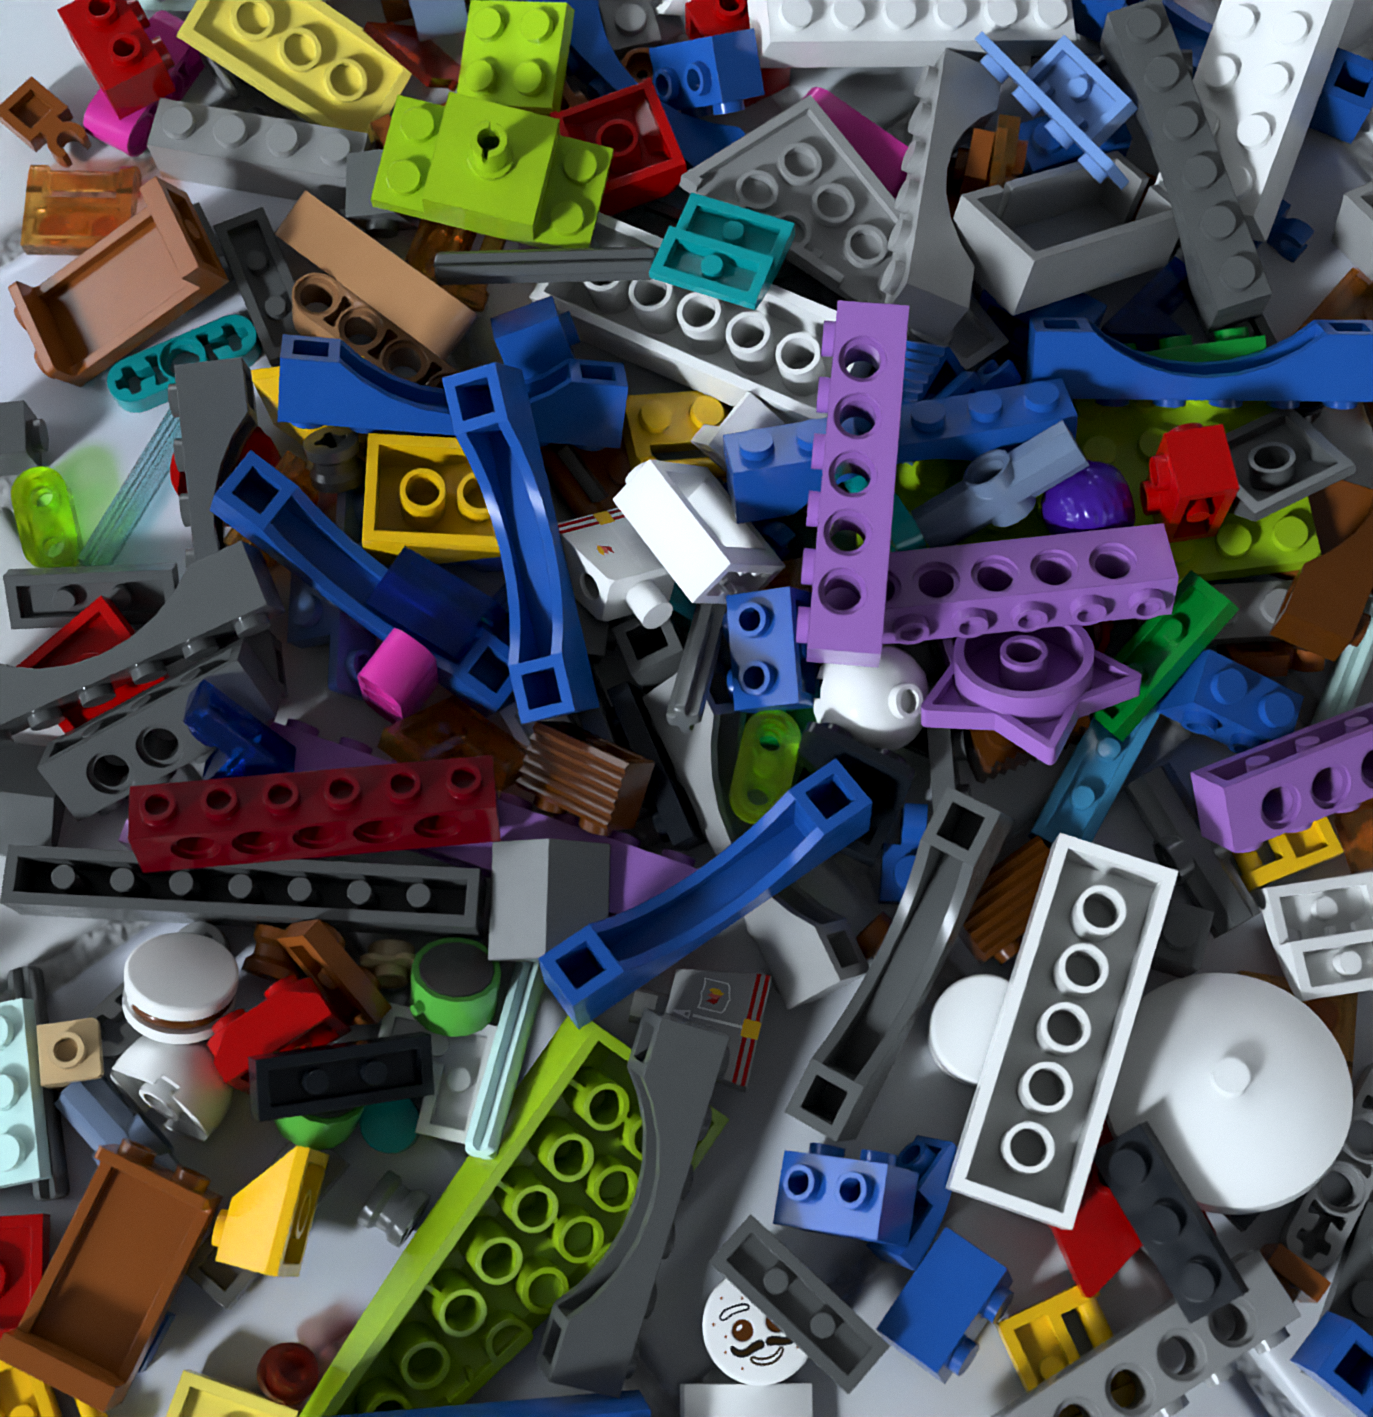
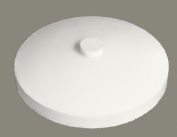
(1235, 1089)

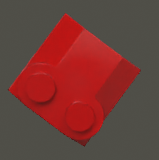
(645, 151)
(288, 1019)

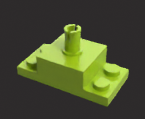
(491, 172)

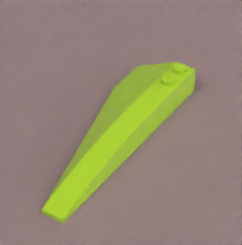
(503, 1236)

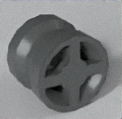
(334, 459)
(393, 1208)

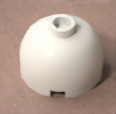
(875, 703)
(176, 1083)

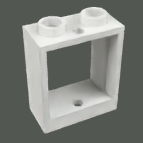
(694, 531)

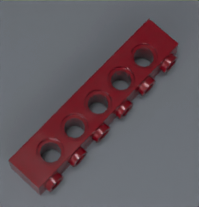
(314, 814)

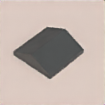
(1281, 462)
(28, 804)
(544, 894)

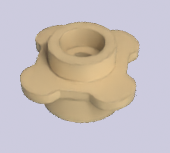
(390, 962)

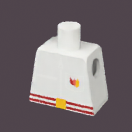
(615, 569)

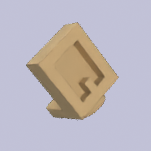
(69, 1052)

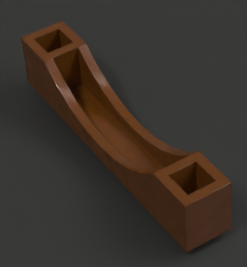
(1330, 593)

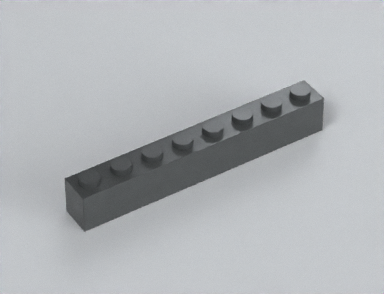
(266, 893)

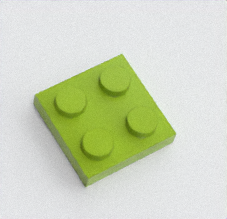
(516, 53)

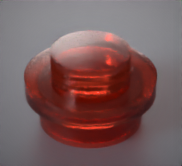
(288, 1373)

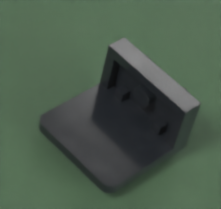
(877, 771)

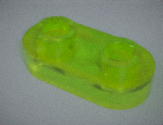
(46, 525)
(763, 768)

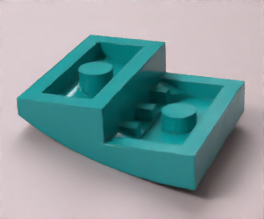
(723, 251)

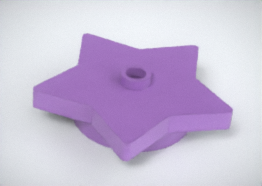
(1026, 686)

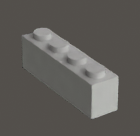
(252, 151)

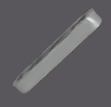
(1357, 1169)

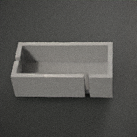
(1063, 233)

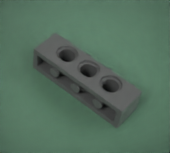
(91, 784)

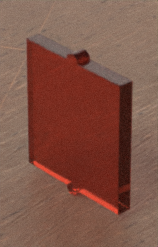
(421, 59)

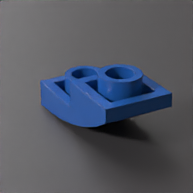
(933, 1162)

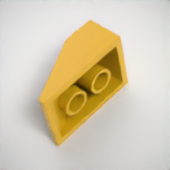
(424, 499)

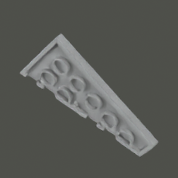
(841, 212)

